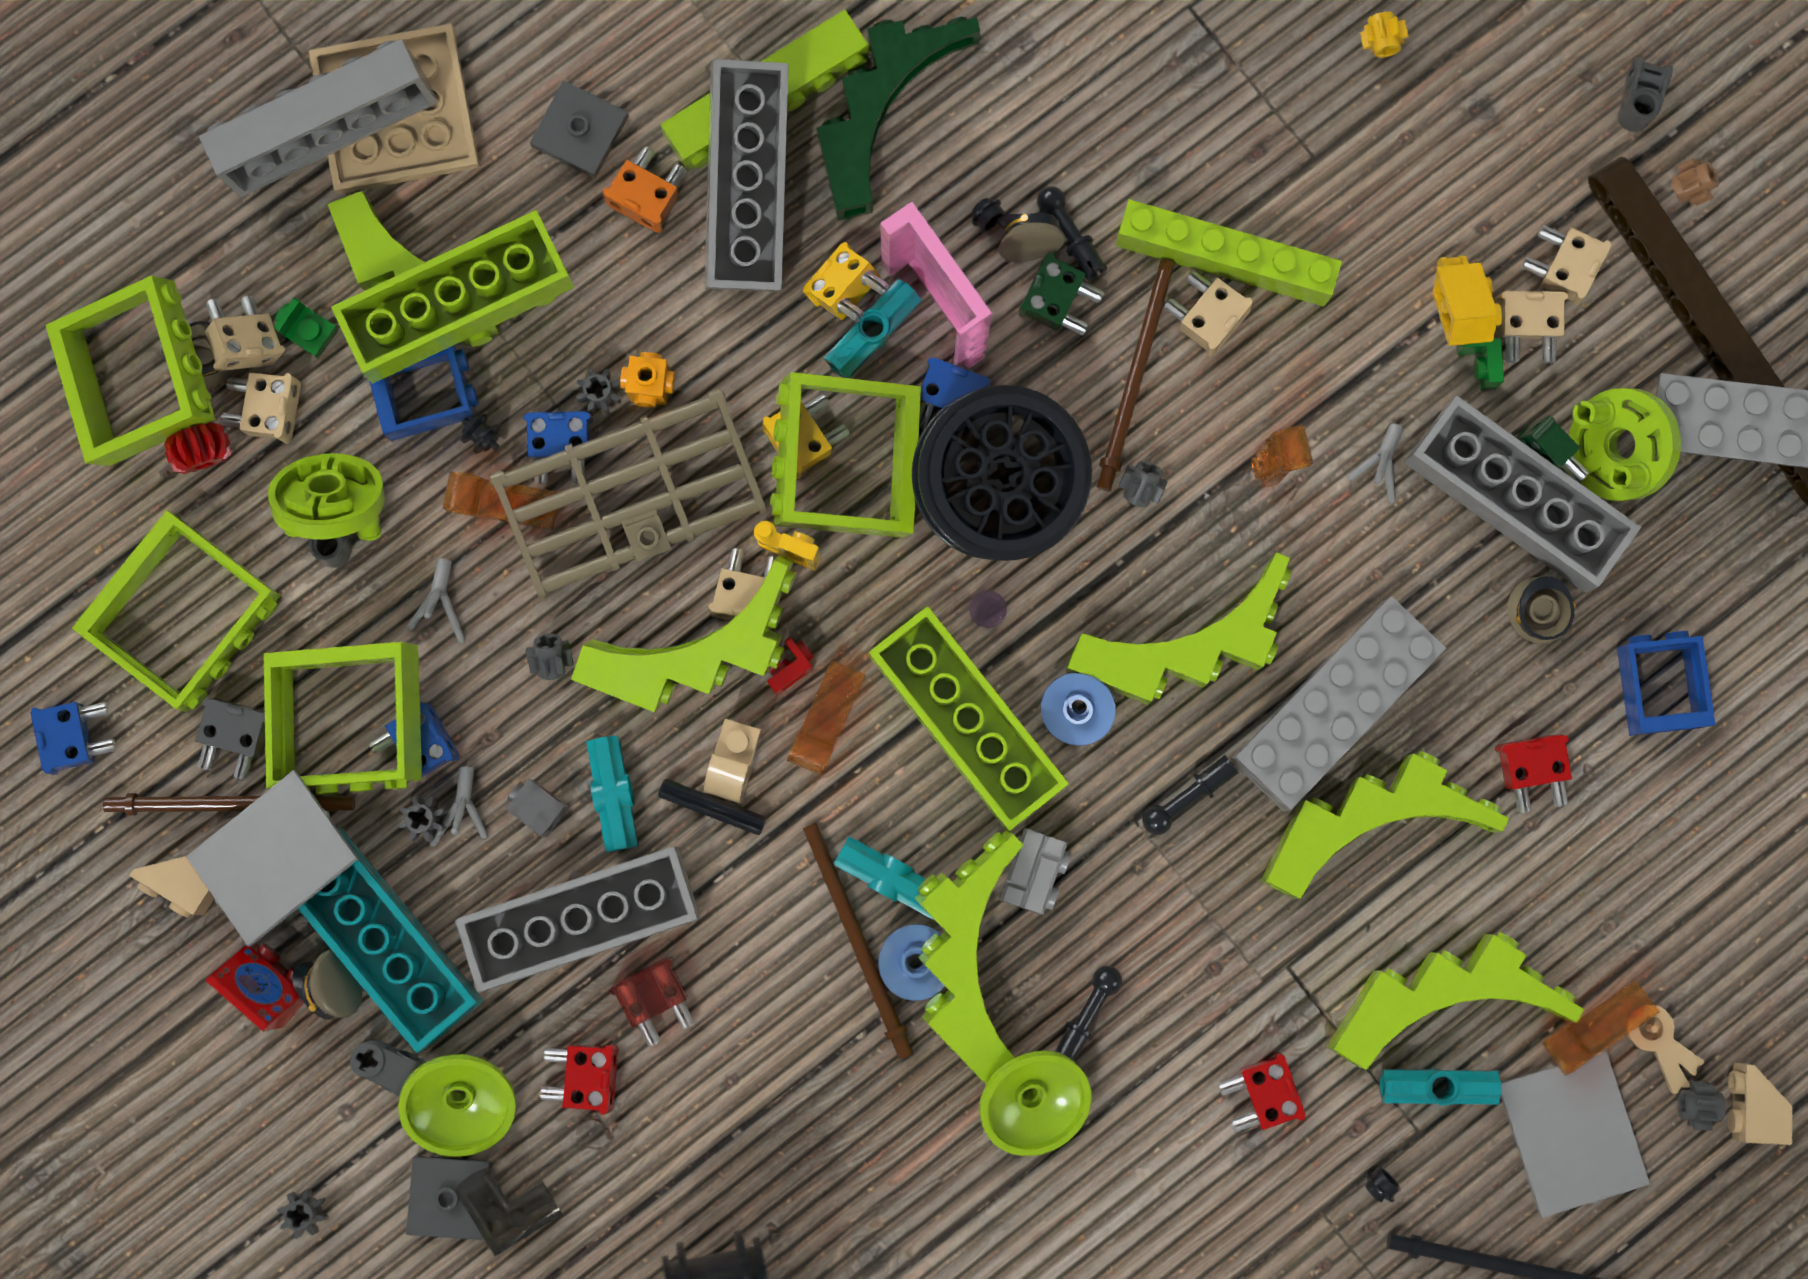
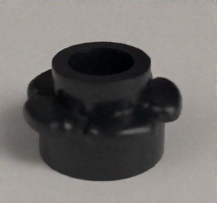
(987, 213)
(1382, 1185)

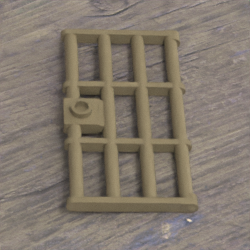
(639, 519)

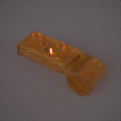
(1280, 454)
(477, 497)
(826, 718)
(1600, 1028)

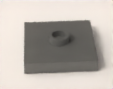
(579, 129)
(433, 1202)

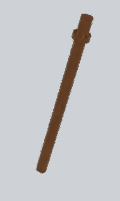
(1111, 463)
(133, 804)
(895, 1030)

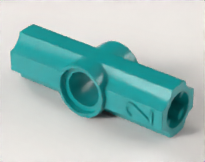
(889, 313)
(612, 793)
(881, 873)
(1463, 1086)

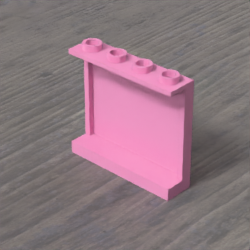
(911, 241)

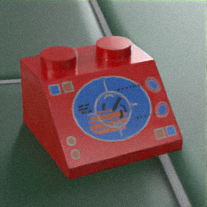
(258, 986)

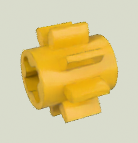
(1384, 34)

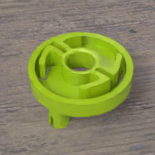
(1608, 418)
(349, 507)

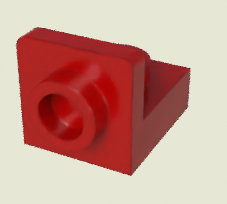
(790, 673)

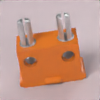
(641, 196)

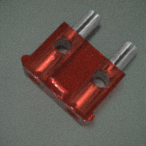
(648, 990)

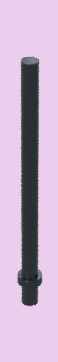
(1417, 1247)

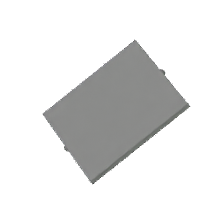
(272, 858)
(1573, 1135)

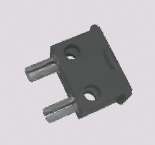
(233, 727)

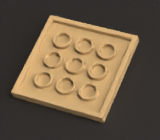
(421, 145)

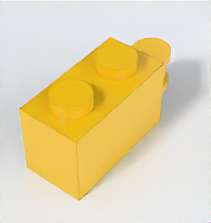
(1465, 301)

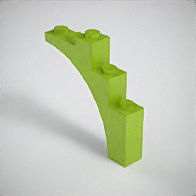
(375, 253)
(1239, 636)
(646, 674)
(1415, 793)
(958, 908)
(1491, 972)

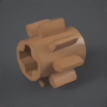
(1695, 181)

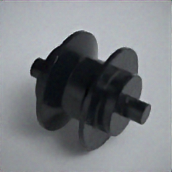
(480, 433)

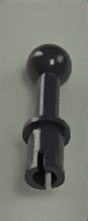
(1052, 202)
(1158, 818)
(1106, 982)

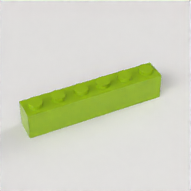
(812, 65)
(1228, 253)

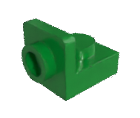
(304, 327)
(1489, 364)

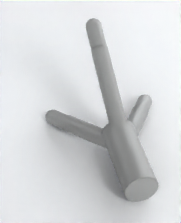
(1385, 464)
(438, 590)
(463, 799)

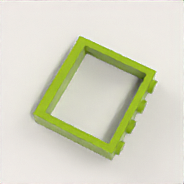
(83, 388)
(905, 442)
(130, 578)
(280, 713)

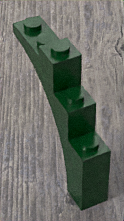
(869, 95)

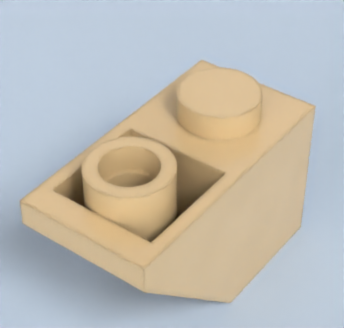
(177, 883)
(1759, 1109)

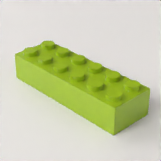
(452, 297)
(967, 719)

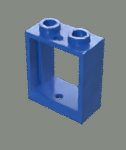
(387, 406)
(1697, 682)

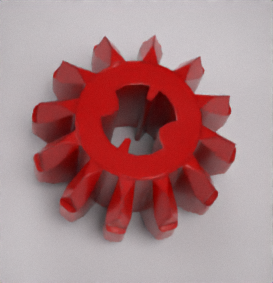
(197, 448)

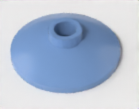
(1073, 725)
(895, 971)

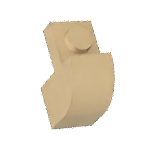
(732, 761)

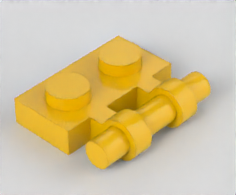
(795, 547)

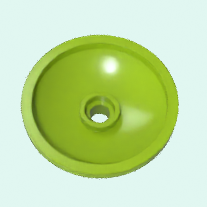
(1043, 1116)
(454, 1121)

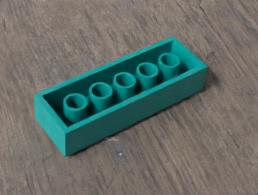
(390, 953)

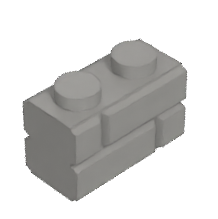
(1035, 871)

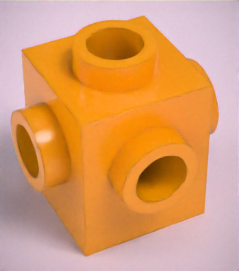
(648, 392)

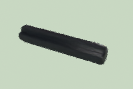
(712, 806)

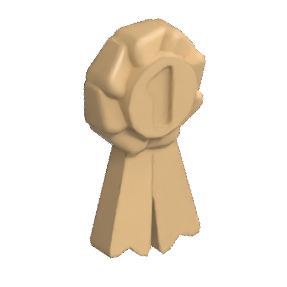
(1658, 1037)

